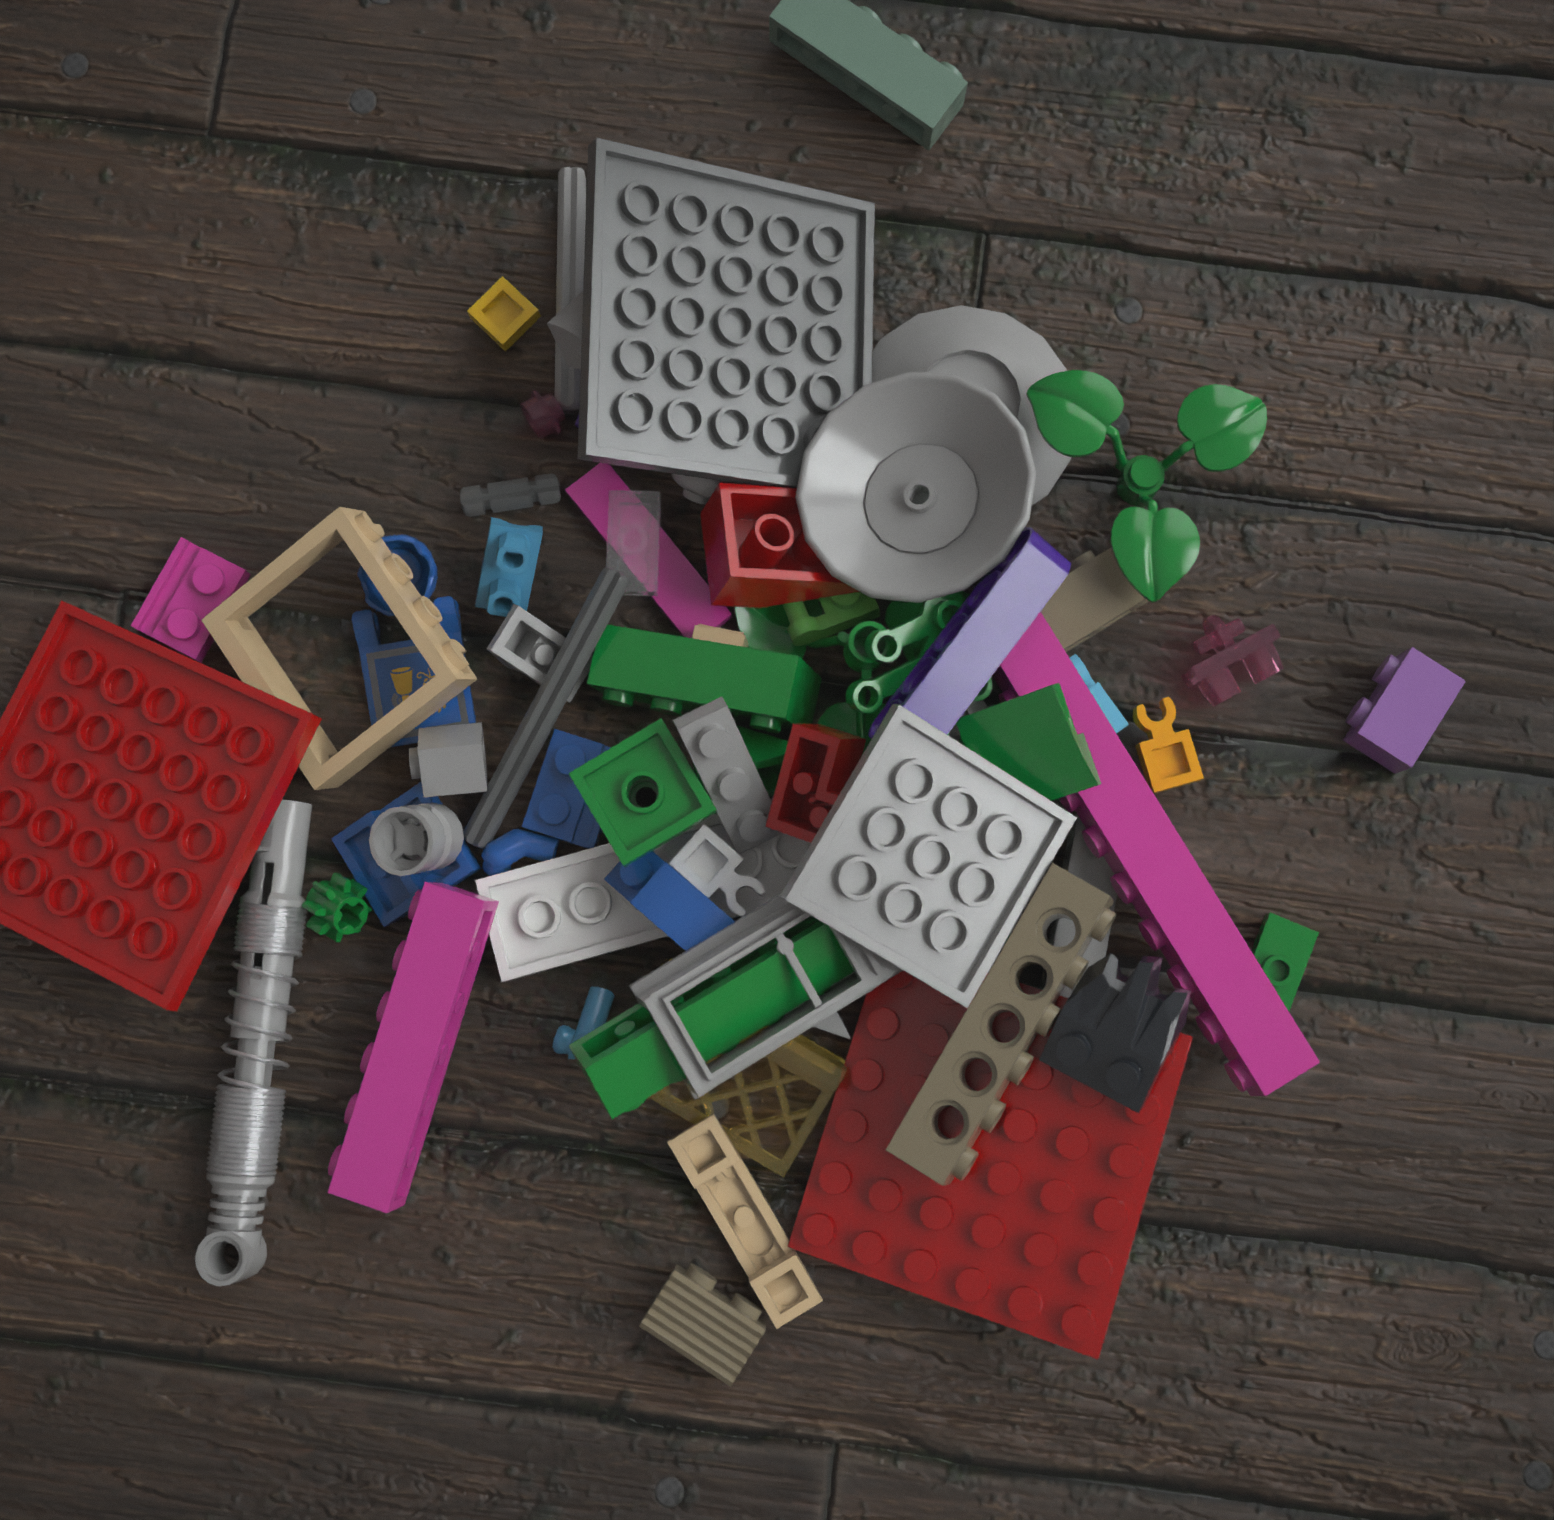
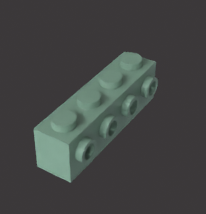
(871, 64)

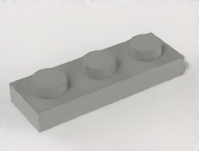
(727, 773)

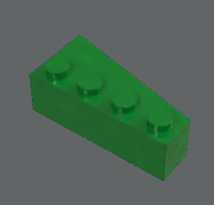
(684, 673)

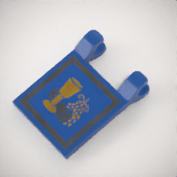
(399, 670)

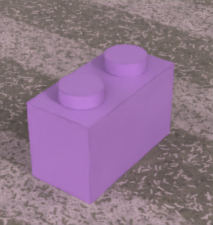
(1402, 710)

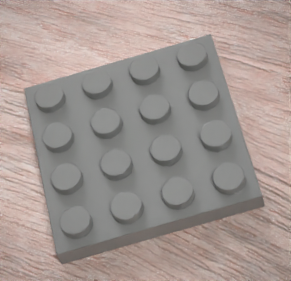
(928, 855)

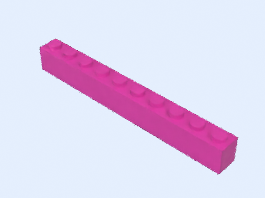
(1166, 884)

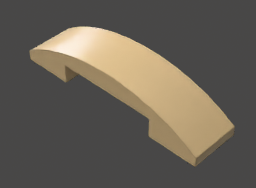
(745, 1220)

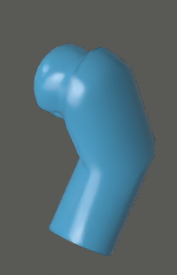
(593, 1016)

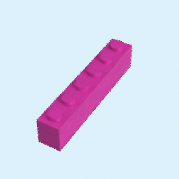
(411, 1046)

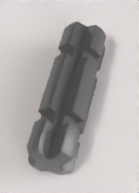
(510, 495)

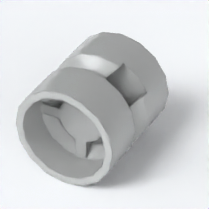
(416, 838)

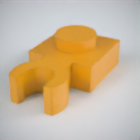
(1167, 756)

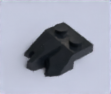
(1117, 1030)

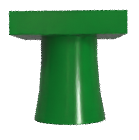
(636, 764)

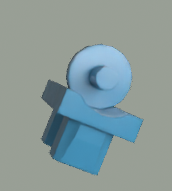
(508, 566)

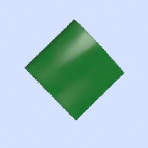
(1033, 742)

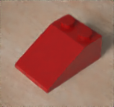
(760, 550)

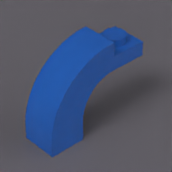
(668, 900)

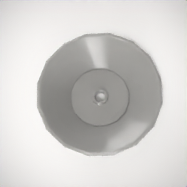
(987, 351)
(905, 440)

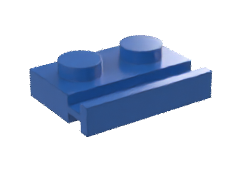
(556, 803)

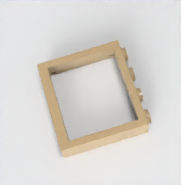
(417, 614)

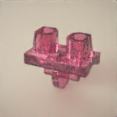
(1255, 652)

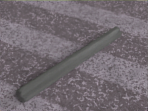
(546, 707)

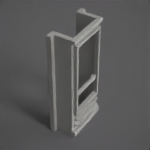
(724, 948)

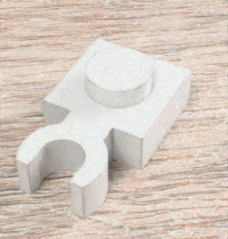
(711, 866)

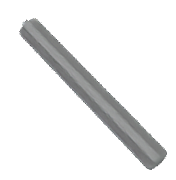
(570, 271)

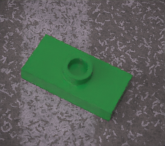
(1283, 953)

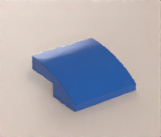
(386, 892)

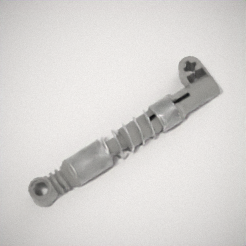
(249, 1109)

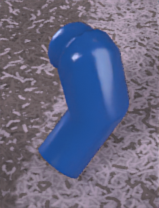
(514, 845)

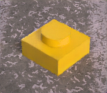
(504, 313)

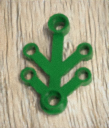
(927, 625)

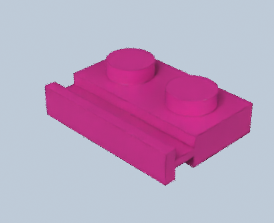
(185, 593)

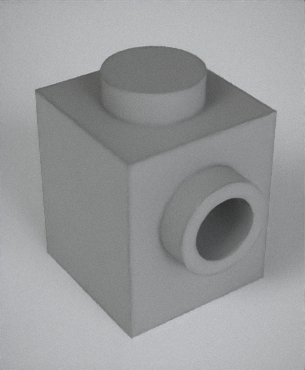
(450, 760)

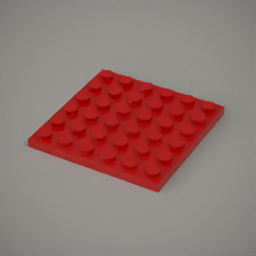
(134, 800)
(1039, 1218)

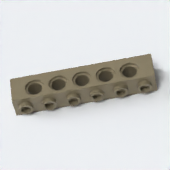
(918, 1136)

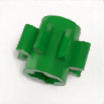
(336, 907)

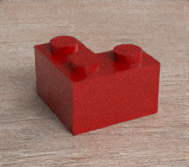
(812, 778)

